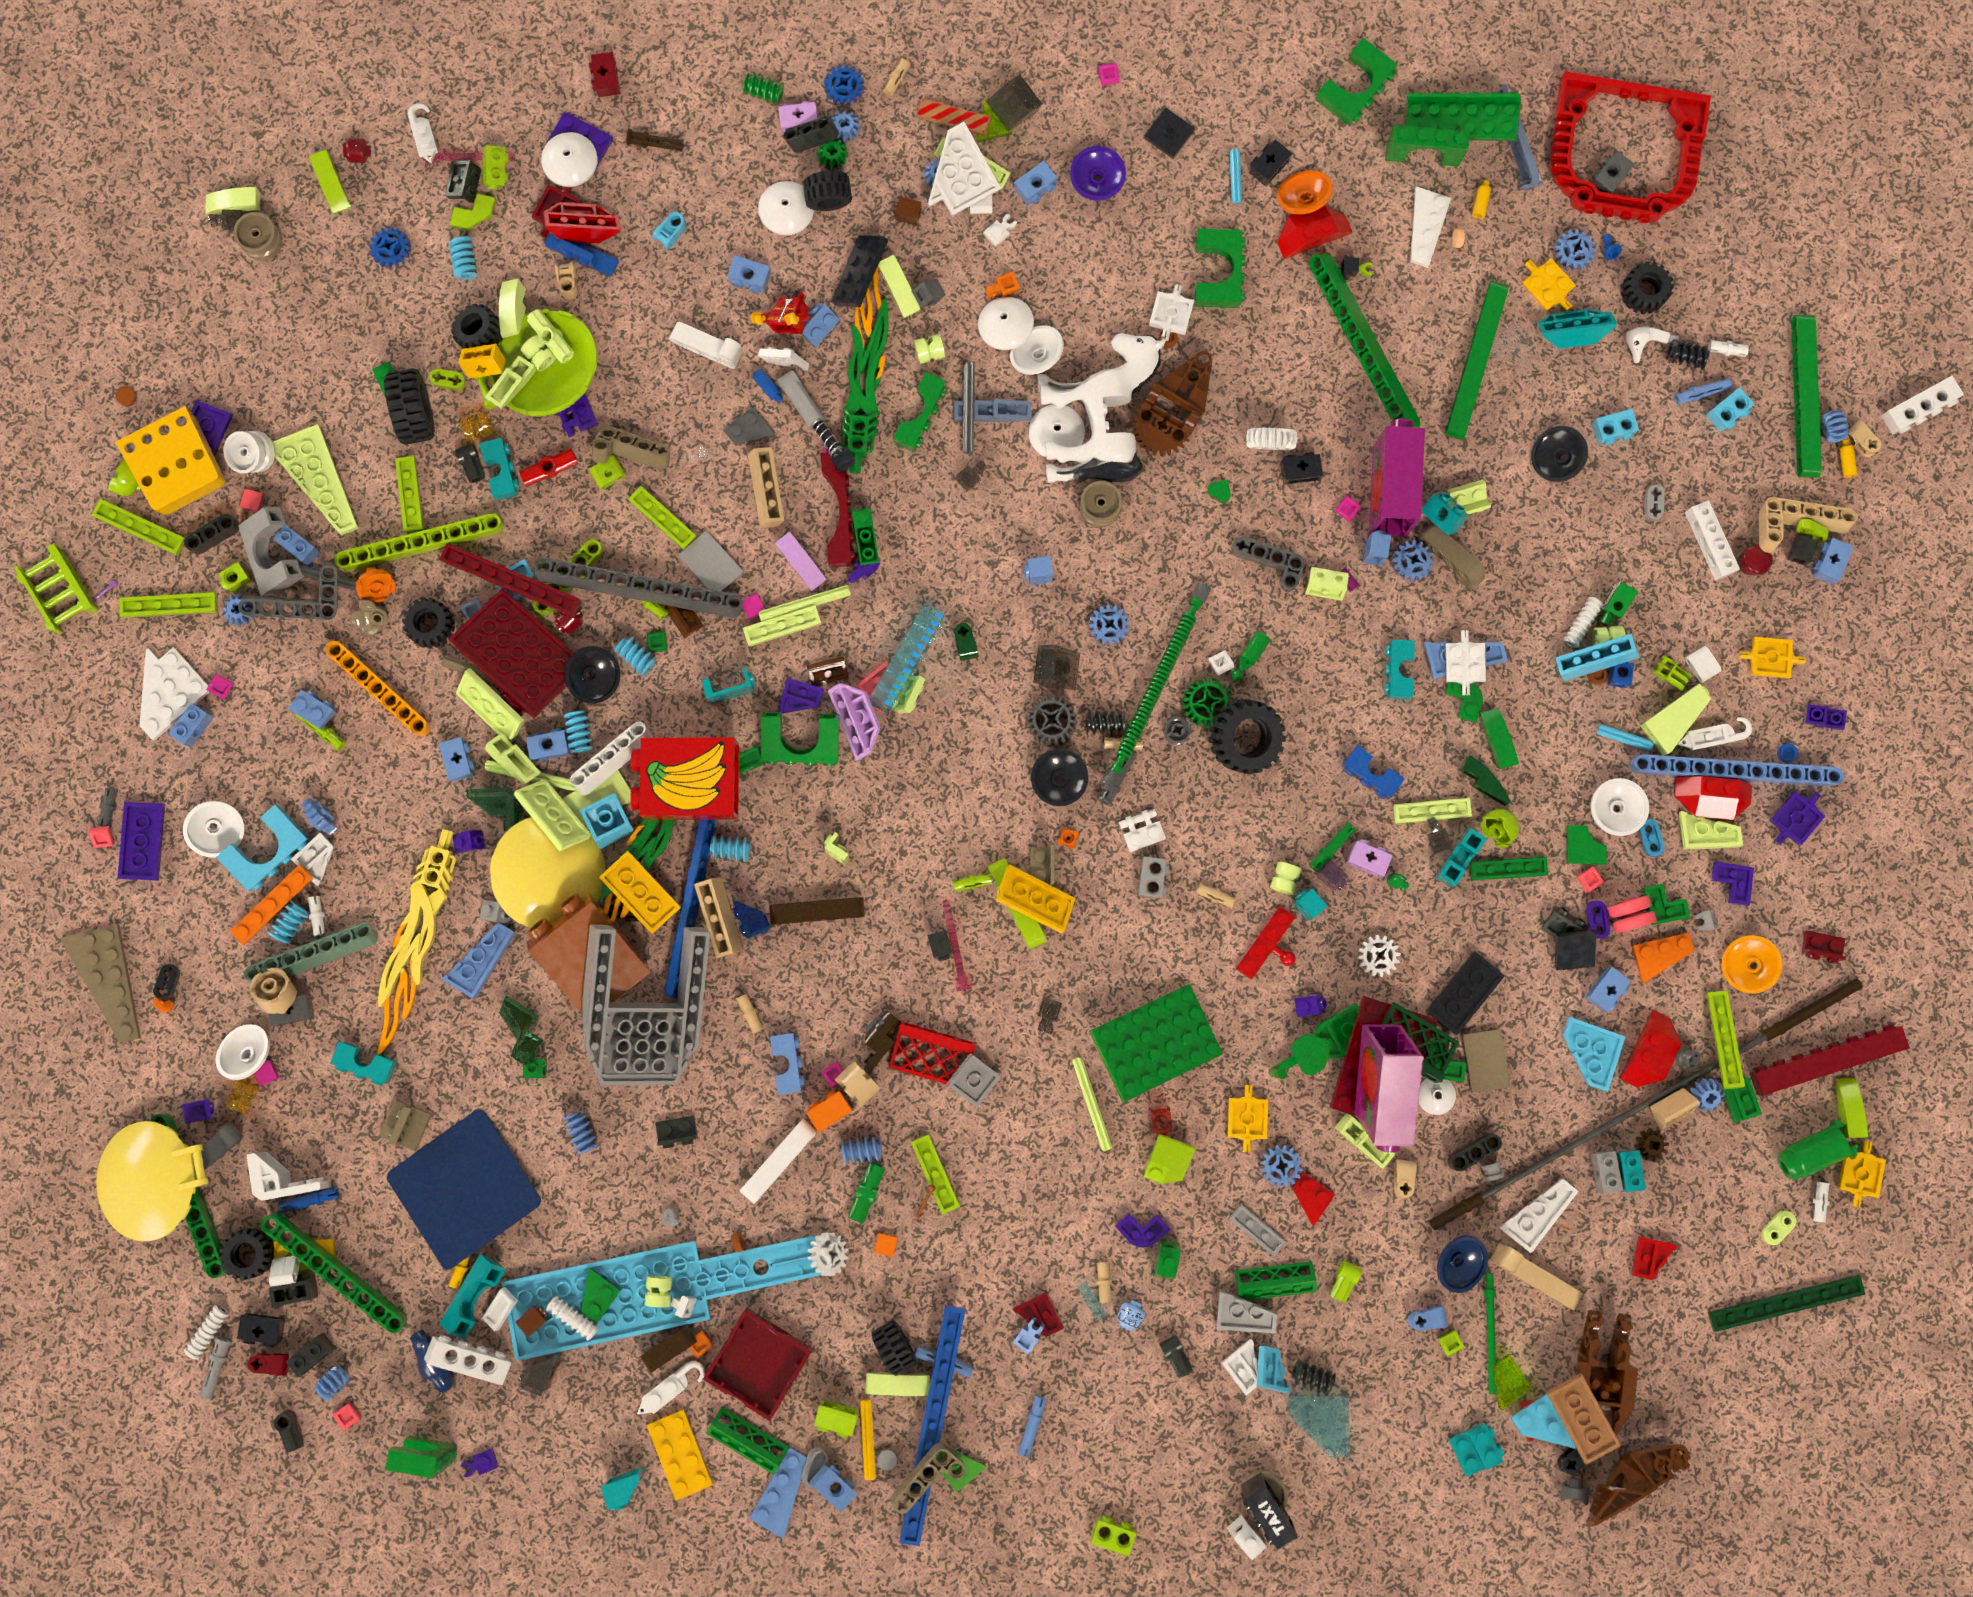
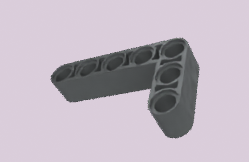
(298, 612)

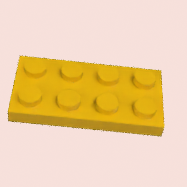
(640, 892)
(1035, 899)
(680, 1454)

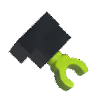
(1350, 267)

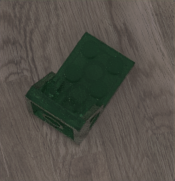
(493, 800)

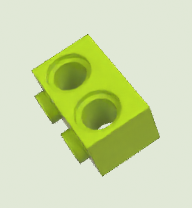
(1111, 1540)

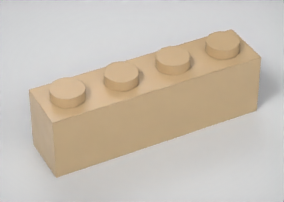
(766, 487)
(718, 917)

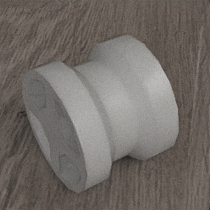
(1492, 1171)

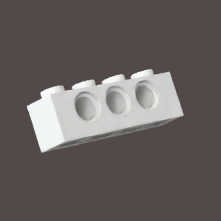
(1946, 389)
(1712, 540)
(494, 1373)

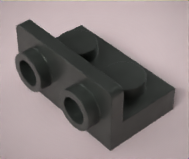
(463, 181)
(1562, 922)
(675, 1131)

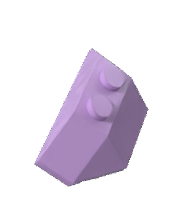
(856, 718)

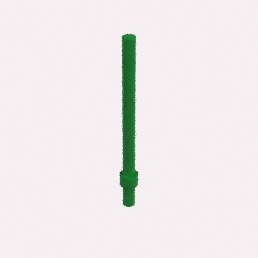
(1490, 1294)

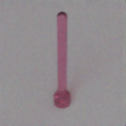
(461, 156)
(962, 981)

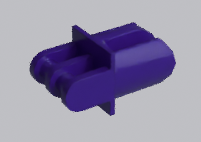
(862, 571)

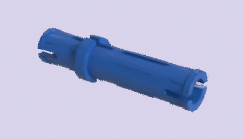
(316, 1197)

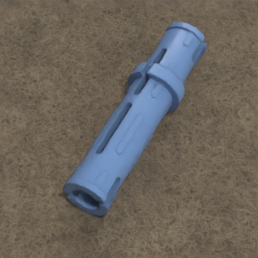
(1695, 393)
(966, 1369)
(1035, 1418)

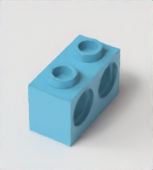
(1729, 409)
(1613, 423)

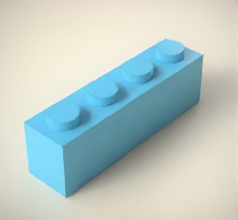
(1597, 657)

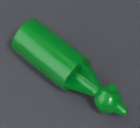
(1250, 654)

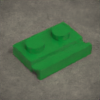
(1742, 1102)

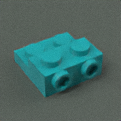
(1476, 1449)

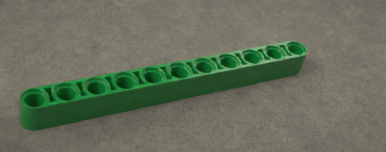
(1359, 332)

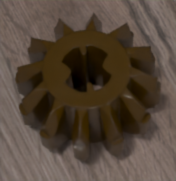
(1653, 1136)

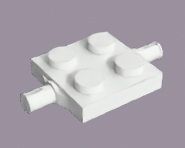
(1171, 312)
(1465, 662)

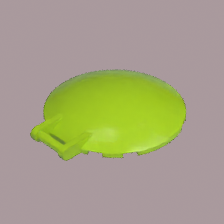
(560, 383)

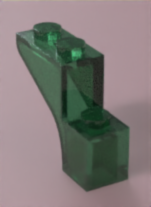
(521, 1024)

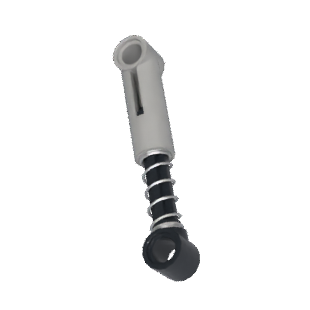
(793, 388)

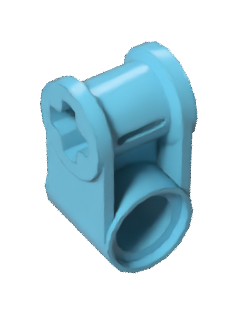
(667, 233)

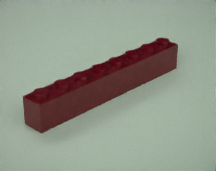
(1829, 1060)

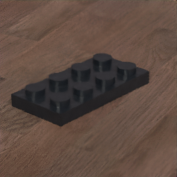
(859, 271)
(1465, 993)

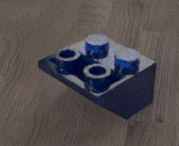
(753, 921)

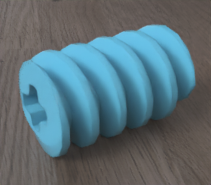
(461, 258)
(635, 656)
(577, 731)
(730, 848)
(289, 923)

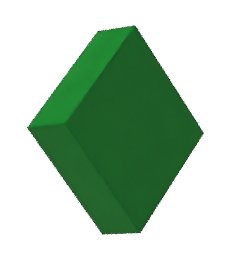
(657, 642)

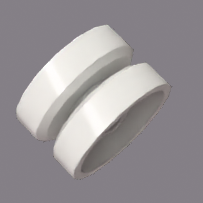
(249, 451)

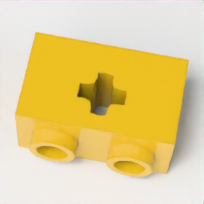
(482, 361)

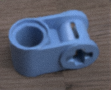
(1431, 1318)

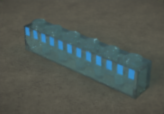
(906, 658)

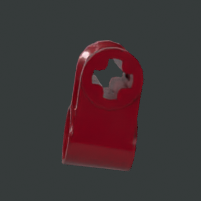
(273, 1364)

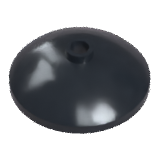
(1551, 446)
(603, 674)
(1064, 764)

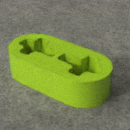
(447, 384)
(1814, 529)

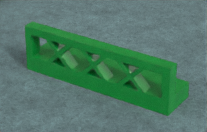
(1276, 1285)
(746, 1447)

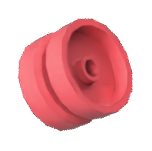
(1631, 913)

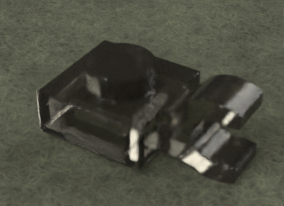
(226, 220)
(969, 477)
(1439, 837)
(1049, 1012)

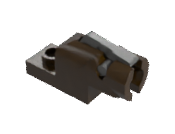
(879, 1037)

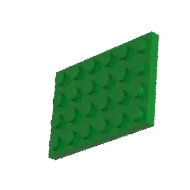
(1156, 1043)

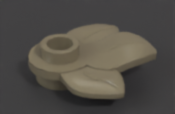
(366, 618)

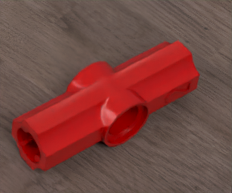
(537, 471)

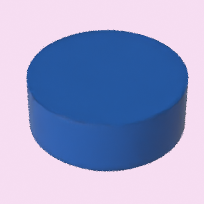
(1787, 753)

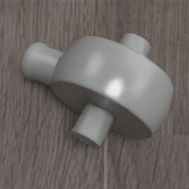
(671, 1218)

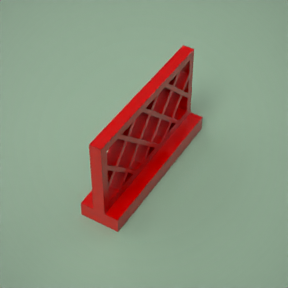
(931, 1037)

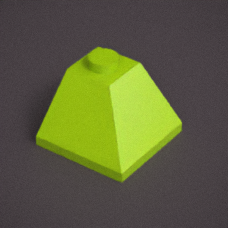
(1168, 1160)

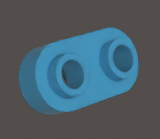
(1653, 837)

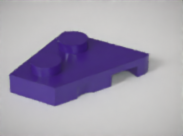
(800, 696)

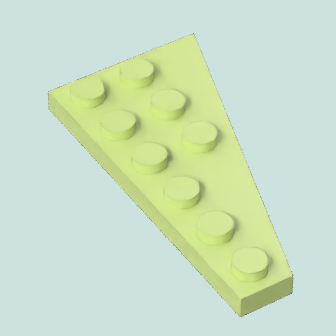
(312, 467)

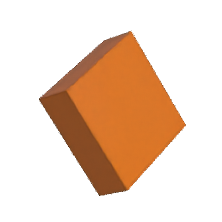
(885, 1244)
(702, 1345)

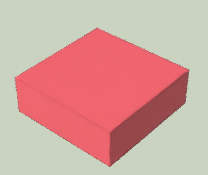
(252, 500)
(101, 836)
(1590, 879)
(347, 1416)

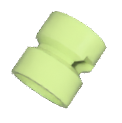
(929, 348)
(540, 354)
(1603, 634)
(1285, 878)
(658, 1298)

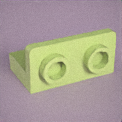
(1471, 496)
(1327, 583)
(837, 852)

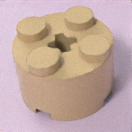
(273, 991)
(857, 1084)

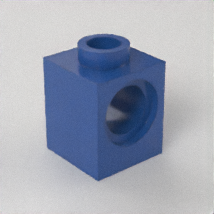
(1616, 680)

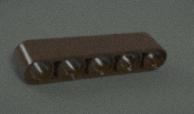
(817, 910)

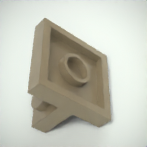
(405, 1125)

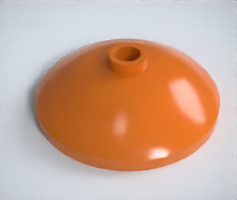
(1305, 192)

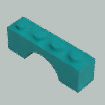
(460, 1314)

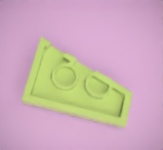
(1708, 834)

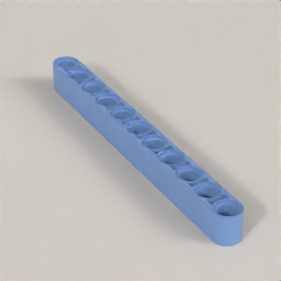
(1745, 770)

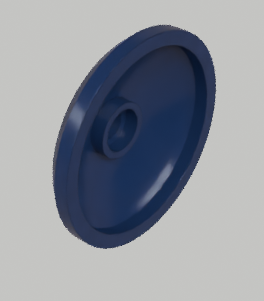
(1462, 1263)

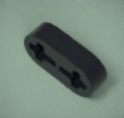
(170, 984)

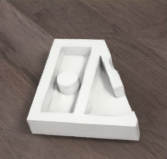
(315, 857)

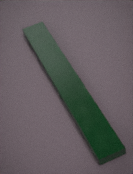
(1786, 1303)

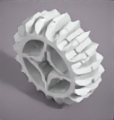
(1271, 438)

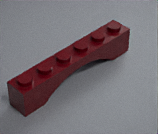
(839, 547)

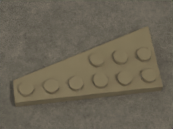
(104, 969)

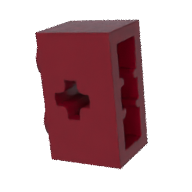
(604, 64)

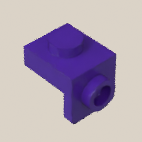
(468, 841)
(1310, 1005)
(197, 1111)

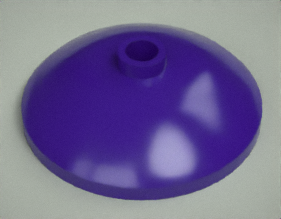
(1097, 162)

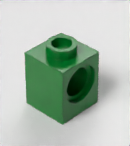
(536, 1069)

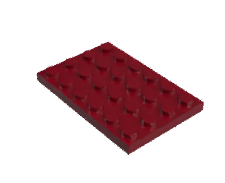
(514, 652)
(1370, 1013)

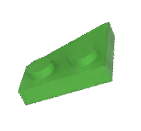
(972, 1467)

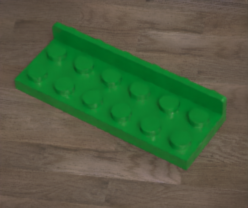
(1485, 115)

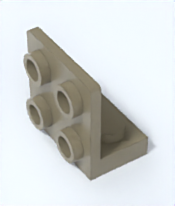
(1043, 864)

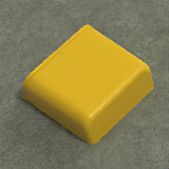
(173, 466)

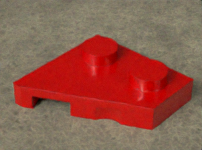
(1650, 1257)

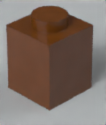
(907, 210)
(532, 1320)

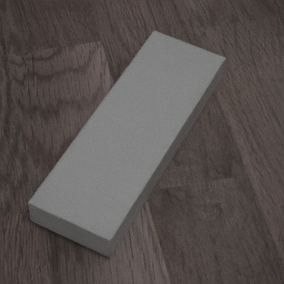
(1257, 1230)

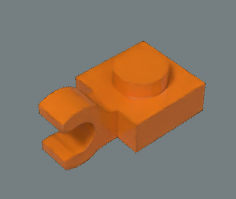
(1005, 284)

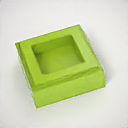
(1450, 1342)

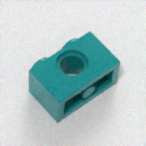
(1435, 512)
(1309, 904)
(1631, 1170)

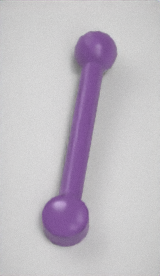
(114, 583)

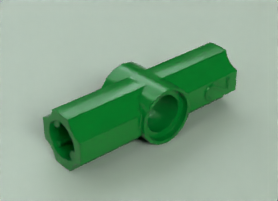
(866, 1192)

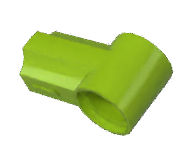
(1348, 1276)

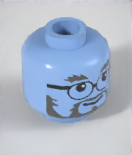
(1131, 1315)

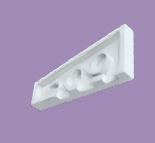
(1428, 219)
(1537, 1217)

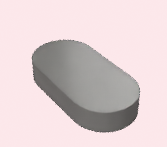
(816, 1459)

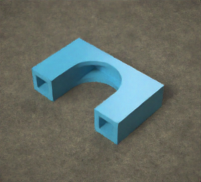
(290, 840)

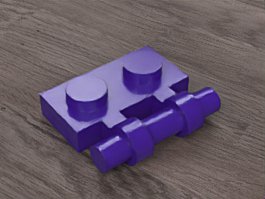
(583, 417)

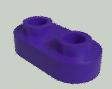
(1600, 919)

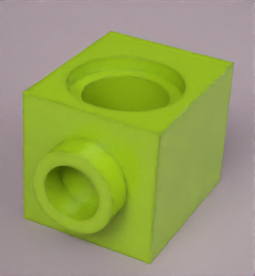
(242, 580)

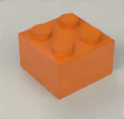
(829, 1111)

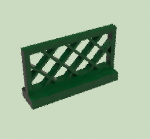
(1428, 1069)

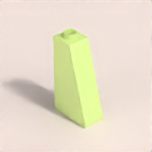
(1675, 719)

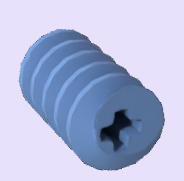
(581, 1133)
(861, 1150)

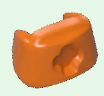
(163, 1006)

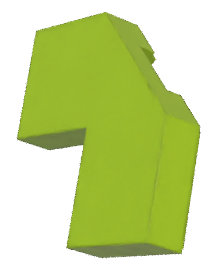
(468, 219)

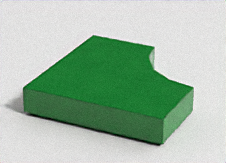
(1582, 847)

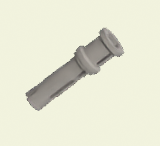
(217, 1359)

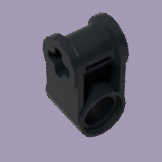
(1575, 1458)

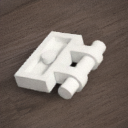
(1144, 836)

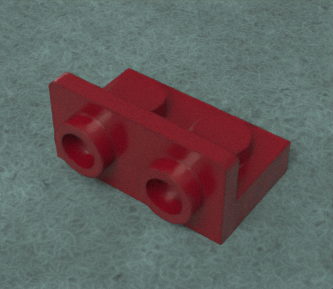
(1823, 946)

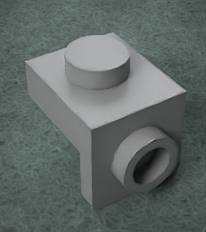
(493, 912)

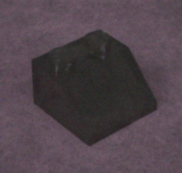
(1014, 102)
(1056, 667)
(540, 1375)

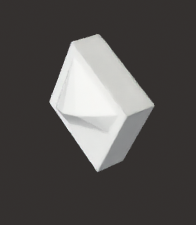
(1221, 662)

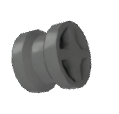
(1688, 1058)

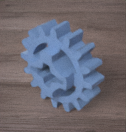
(1583, 252)
(1405, 558)
(1103, 619)
(319, 816)
(1290, 1164)

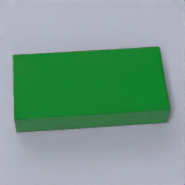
(750, 760)

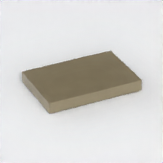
(1486, 1060)

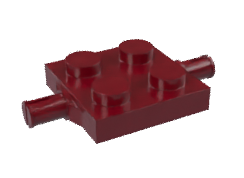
(549, 198)

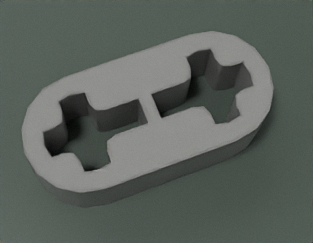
(1659, 502)

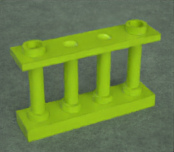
(74, 588)

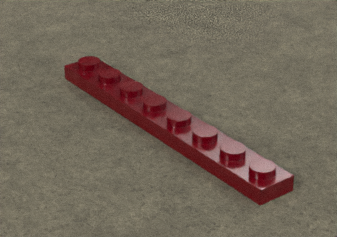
(510, 580)

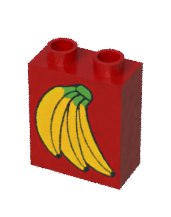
(687, 778)

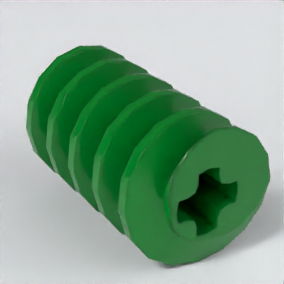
(763, 89)

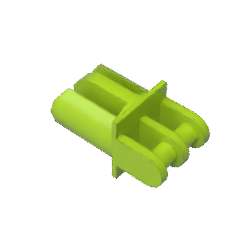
(1674, 675)

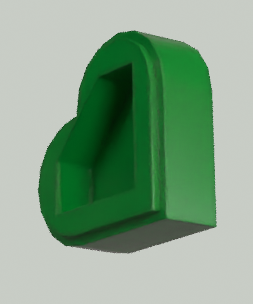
(1220, 491)

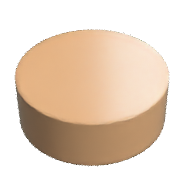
(1458, 238)

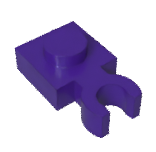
(483, 1463)

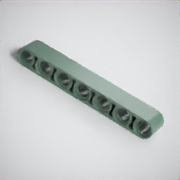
(320, 952)

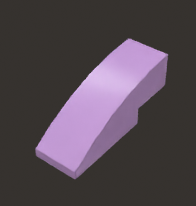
(800, 561)

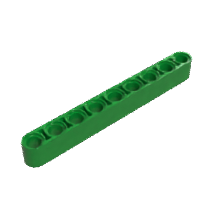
(1476, 360)
(1806, 396)
(204, 1220)
(324, 1271)

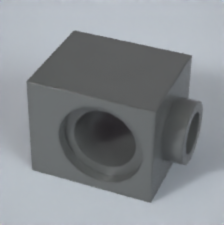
(928, 293)

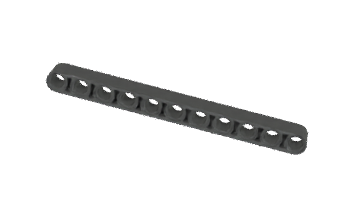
(631, 581)

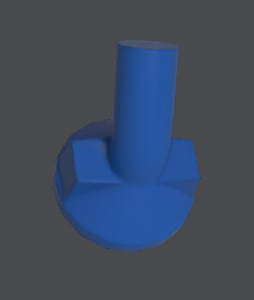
(1610, 251)

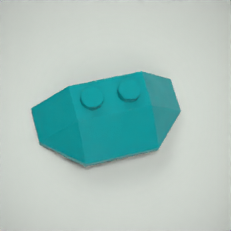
(1576, 327)

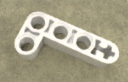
(720, 351)

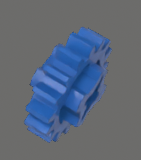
(844, 92)
(398, 249)

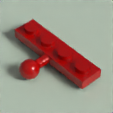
(1267, 943)

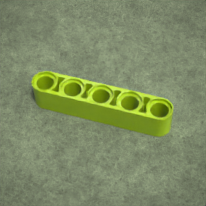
(582, 554)
(1028, 927)

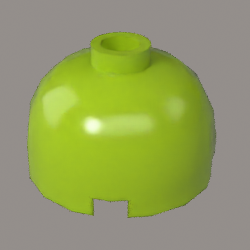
(124, 481)
(1501, 826)

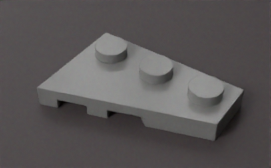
(1243, 1315)

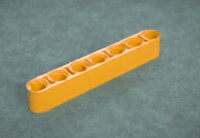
(370, 684)

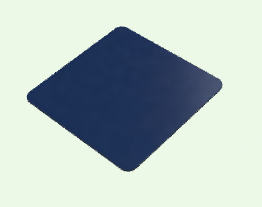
(463, 1189)

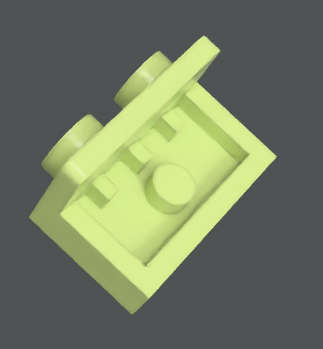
(908, 699)

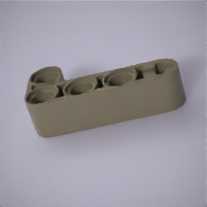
(630, 446)
(1468, 568)
(925, 1480)

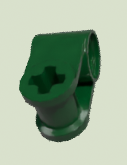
(966, 645)

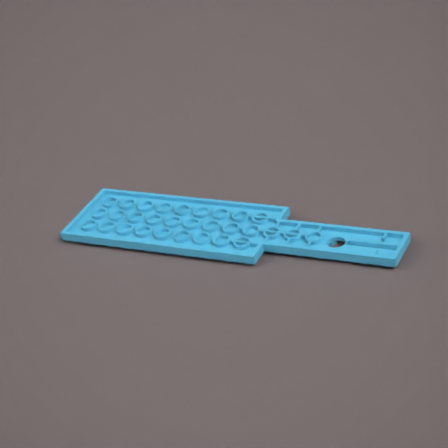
(628, 1314)

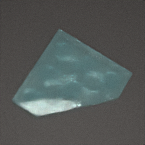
(1323, 1420)

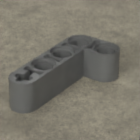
(1267, 560)
(220, 1144)

